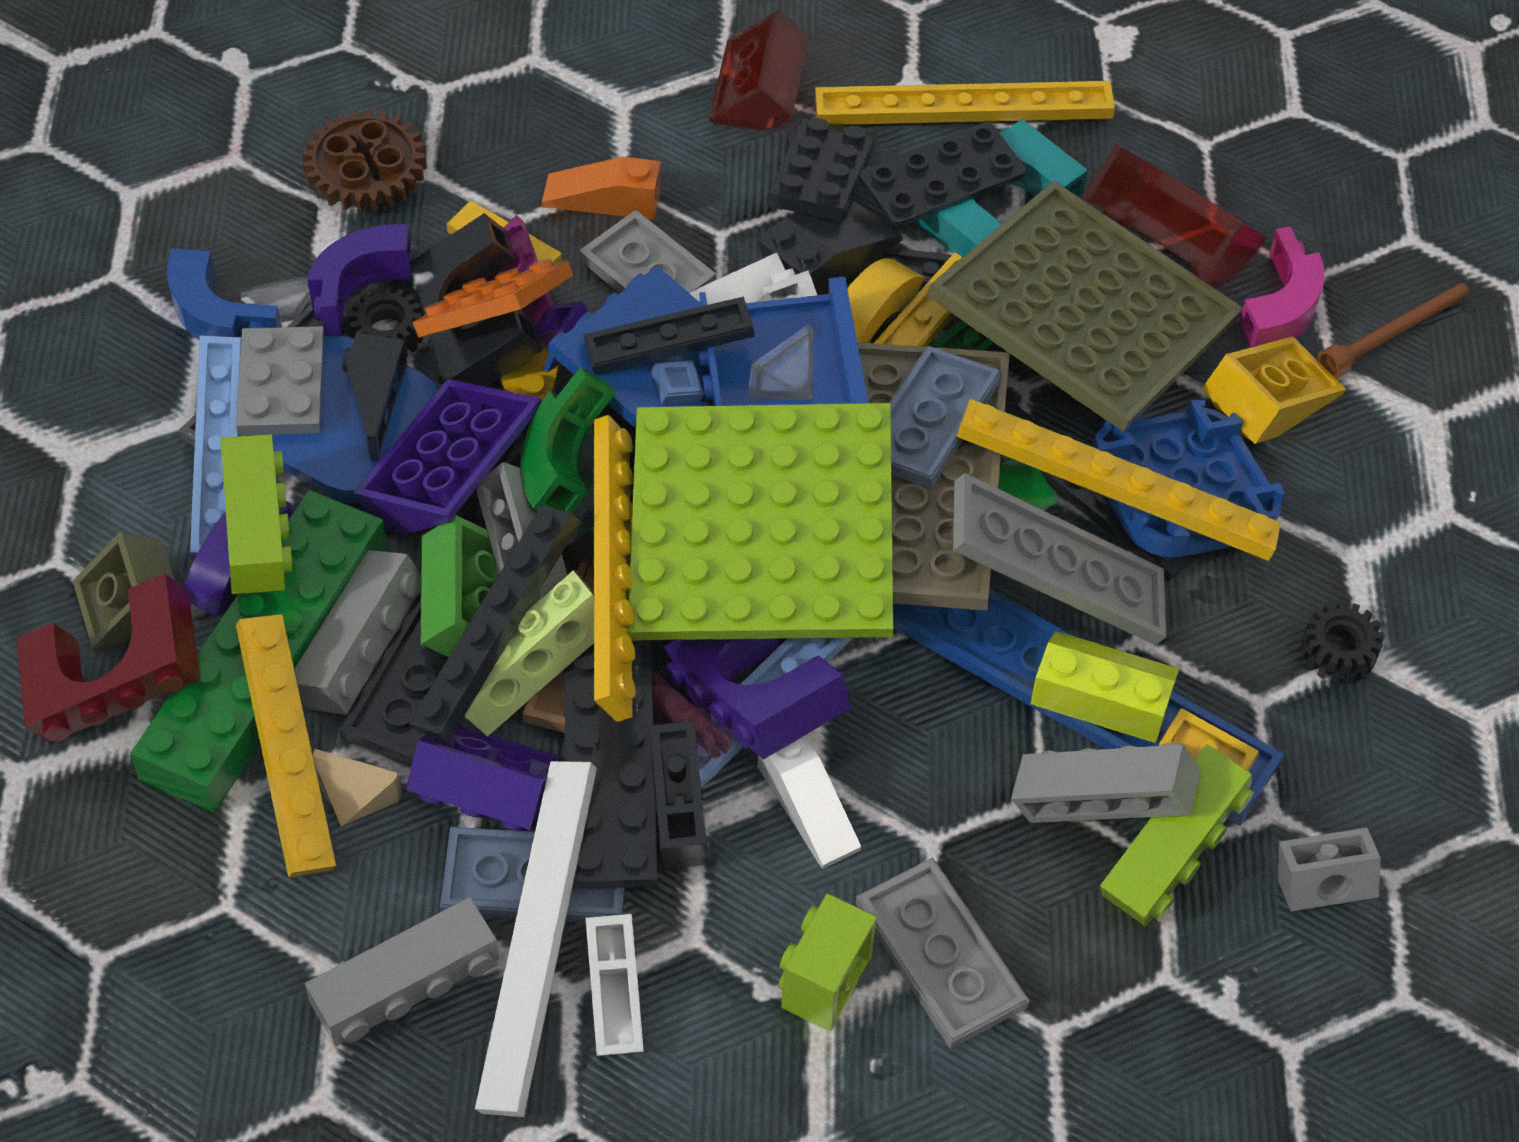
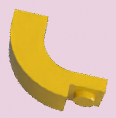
(879, 293)

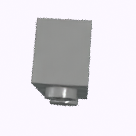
(1329, 869)

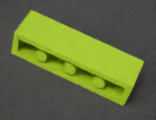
(253, 514)
(1170, 845)

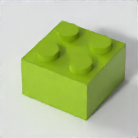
(826, 961)

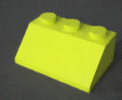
(1104, 686)

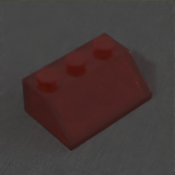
(760, 74)

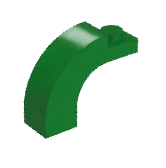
(554, 438)

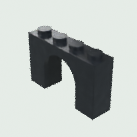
(497, 343)

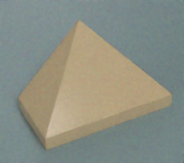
(354, 786)

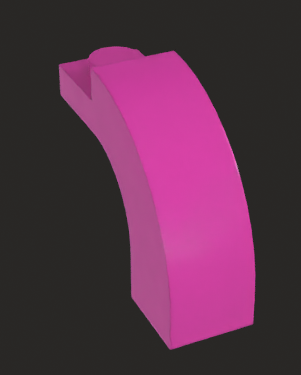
(1292, 307)

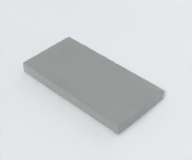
(942, 953)

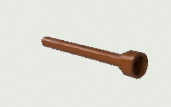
(1340, 358)

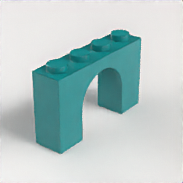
(968, 224)

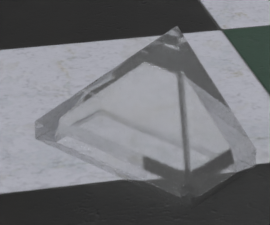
(288, 295)
(786, 369)

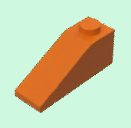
(607, 188)

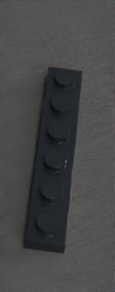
(494, 623)

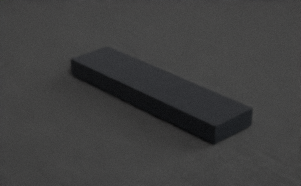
(668, 335)

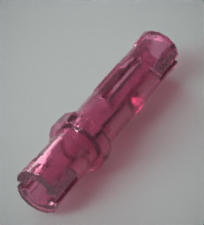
(679, 709)

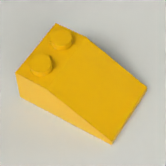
(1271, 387)

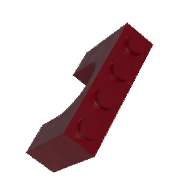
(156, 663)

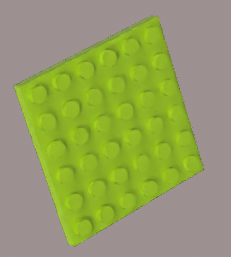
(762, 522)

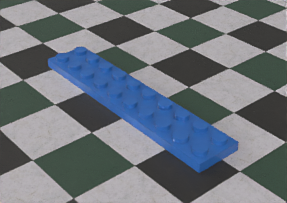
(1007, 651)

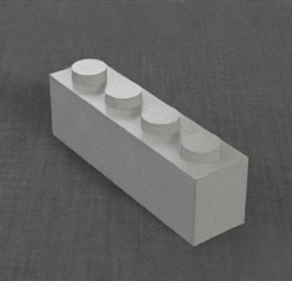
(507, 518)
(357, 631)
(1107, 783)
(402, 972)

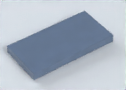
(930, 410)
(493, 869)

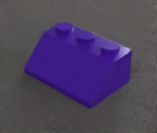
(482, 776)

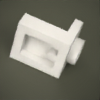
(794, 285)

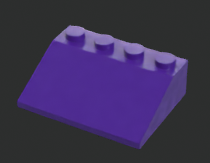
(444, 455)

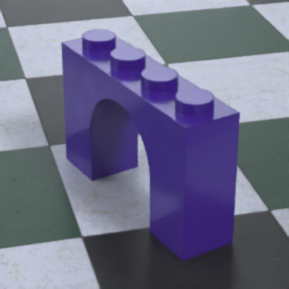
(760, 714)

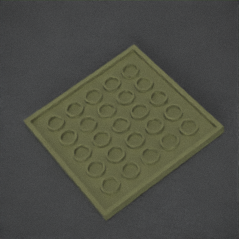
(1086, 304)

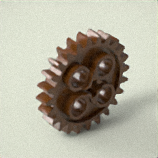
(344, 175)

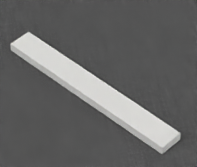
(536, 940)

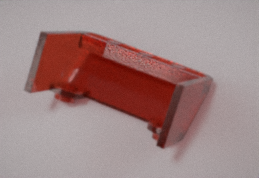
(1173, 216)

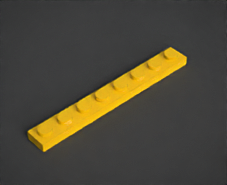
(965, 102)
(1119, 479)
(612, 570)

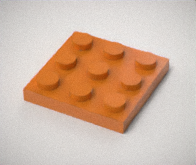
(489, 299)

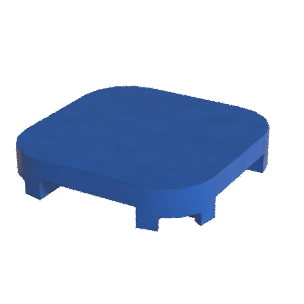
(1194, 449)
(338, 456)

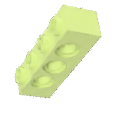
(542, 646)

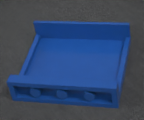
(643, 299)
(836, 355)

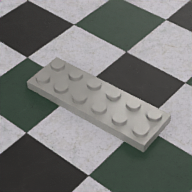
(1058, 559)

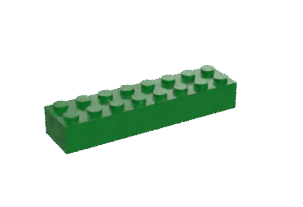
(209, 725)

